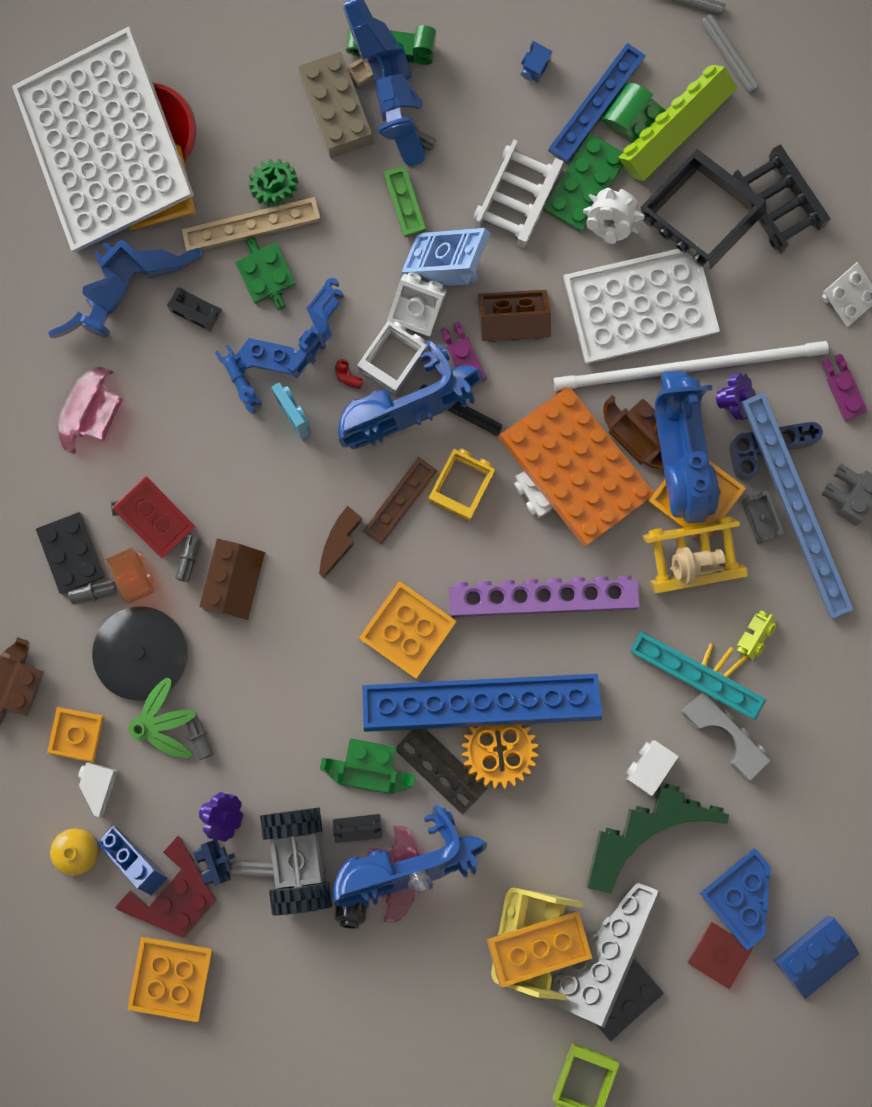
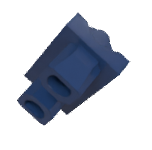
(217, 862)

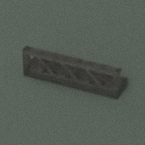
(443, 765)

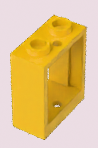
(450, 505)

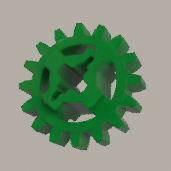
(273, 182)

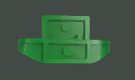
(368, 768)

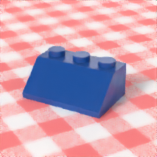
(817, 956)

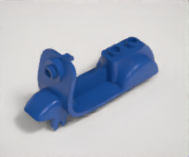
(379, 416)
(687, 471)
(378, 876)

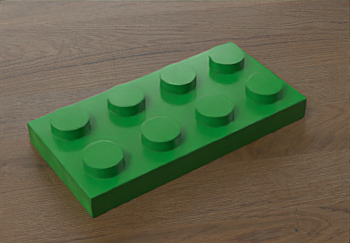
(588, 173)

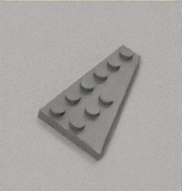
(595, 983)

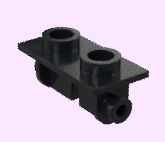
(357, 828)

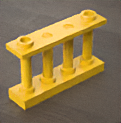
(731, 570)

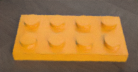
(539, 948)

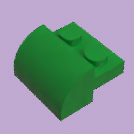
(632, 111)

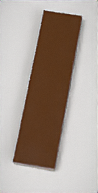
(400, 500)

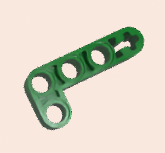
(418, 45)

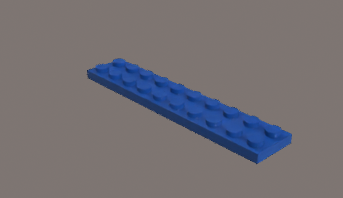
(481, 702)

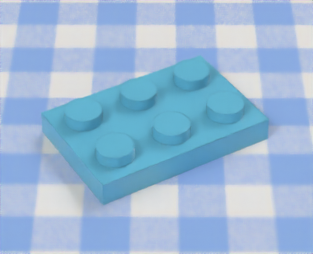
(294, 414)

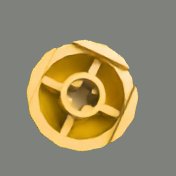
(74, 852)

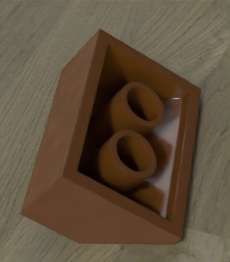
(514, 315)
(232, 579)

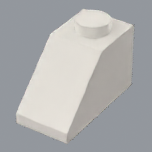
(96, 786)

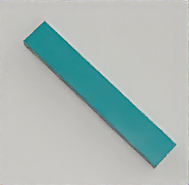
(698, 675)

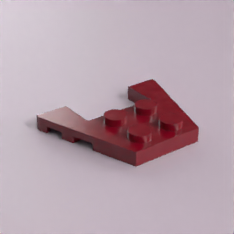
(182, 900)

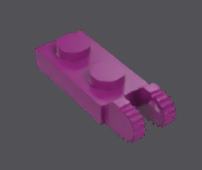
(461, 350)
(844, 389)

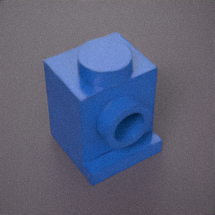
(535, 62)

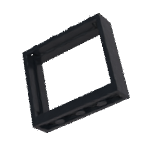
(723, 179)

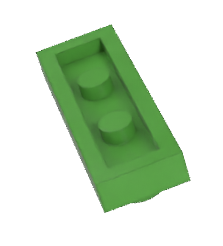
(404, 201)

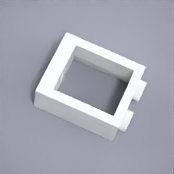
(381, 377)

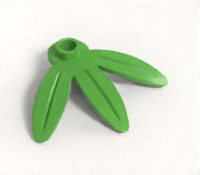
(152, 725)

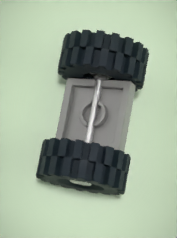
(296, 861)

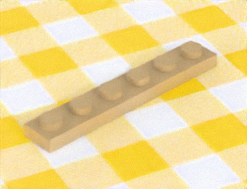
(251, 224)

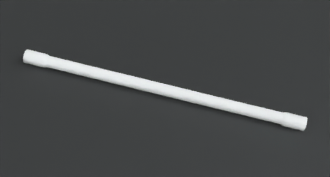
(806, 350)

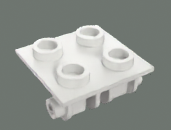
(850, 294)

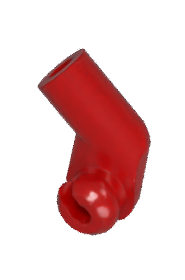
(344, 375)

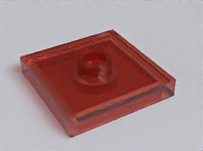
(719, 955)

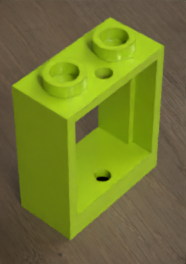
(591, 1056)

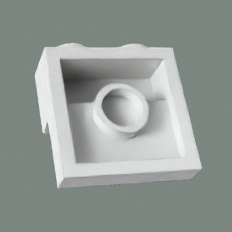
(417, 303)
(536, 503)

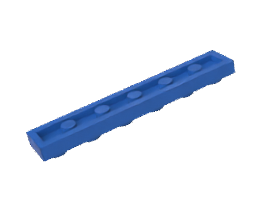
(596, 103)

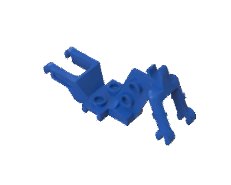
(280, 357)

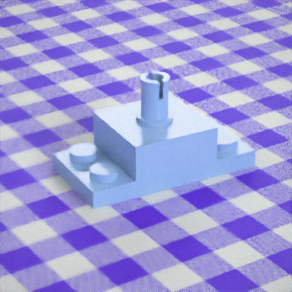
(447, 256)

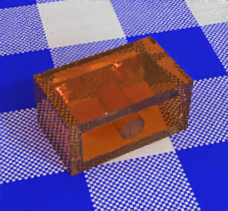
(131, 575)

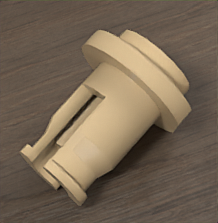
(688, 564)

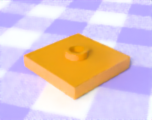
(75, 734)

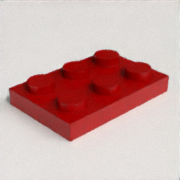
(153, 516)

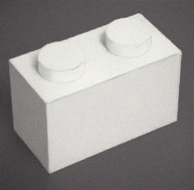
(651, 767)

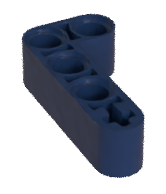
(750, 455)

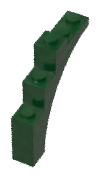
(669, 810)

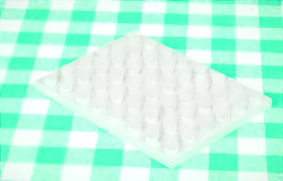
(102, 140)

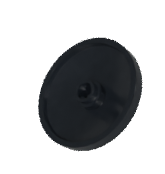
(139, 651)

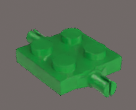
(265, 273)

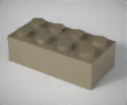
(335, 104)

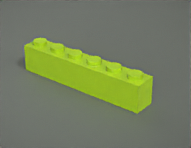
(677, 122)

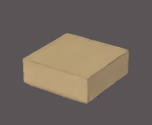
(360, 72)

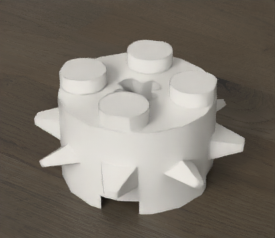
(613, 215)

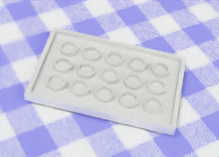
(640, 305)

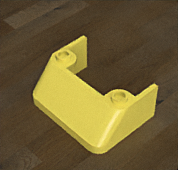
(523, 909)

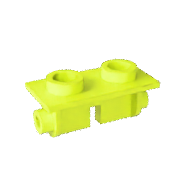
(762, 628)

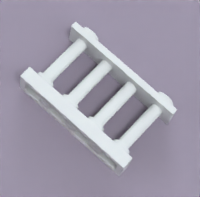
(531, 211)

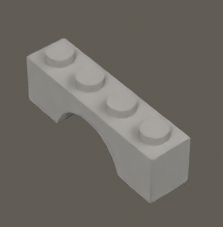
(746, 757)

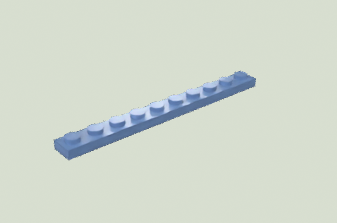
(797, 505)

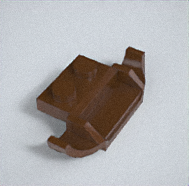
(635, 431)
(17, 680)

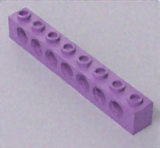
(625, 584)

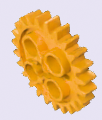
(478, 753)

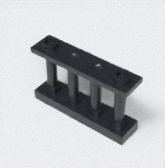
(803, 198)

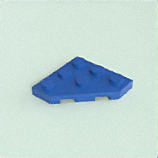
(742, 898)

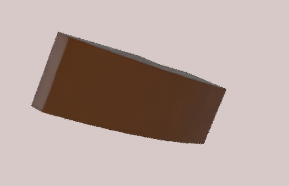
(338, 541)

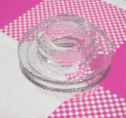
(419, 881)

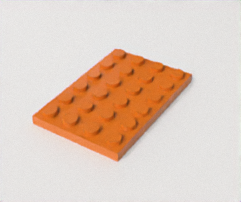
(576, 466)

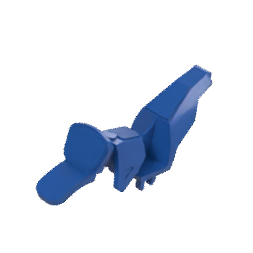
(391, 74)
(117, 268)

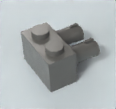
(858, 501)

